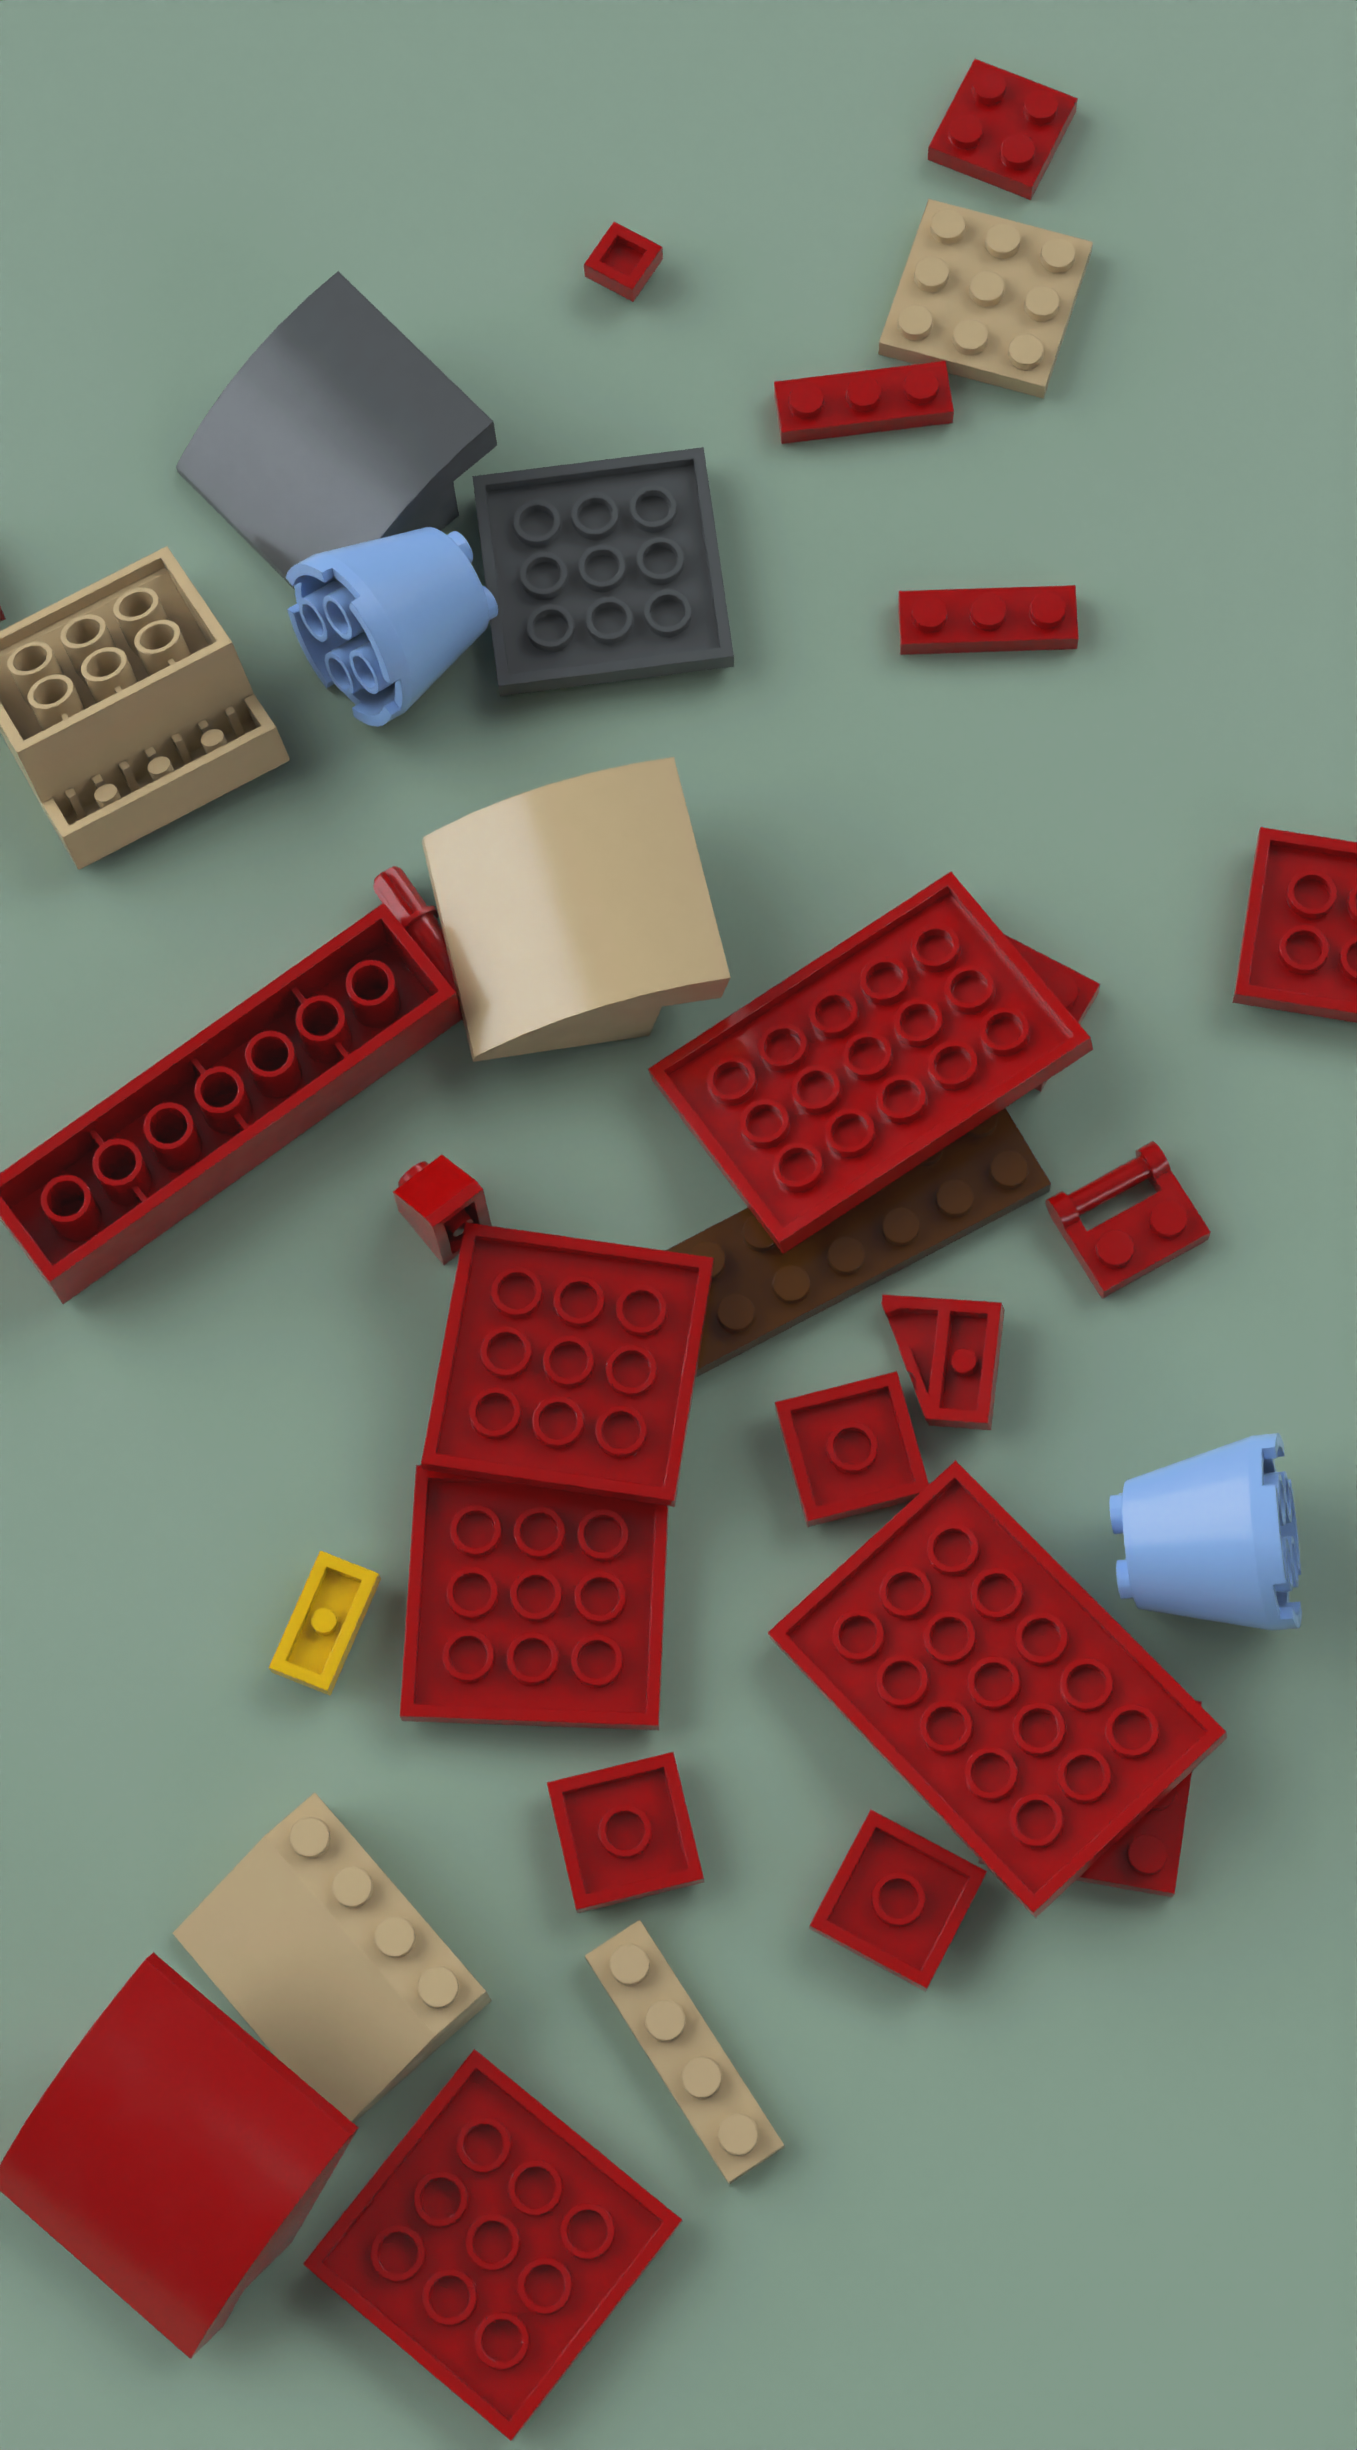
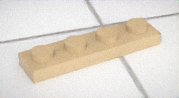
(684, 2052)

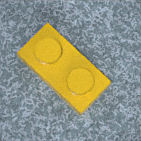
(325, 1623)

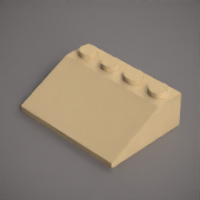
(330, 1961)

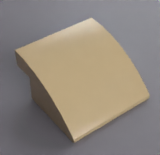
(129, 708)
(575, 911)

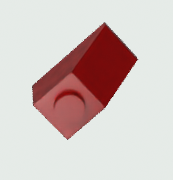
(438, 1203)

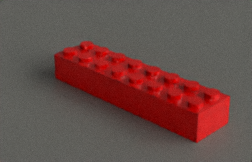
(224, 1102)

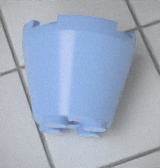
(388, 616)
(1213, 1537)

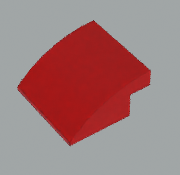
(174, 2155)

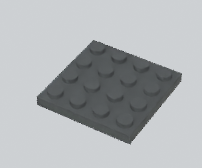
(603, 571)

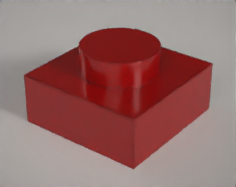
(623, 261)

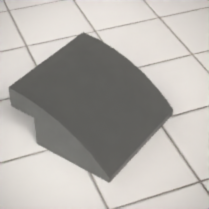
(335, 434)

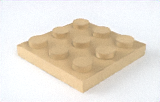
(986, 298)

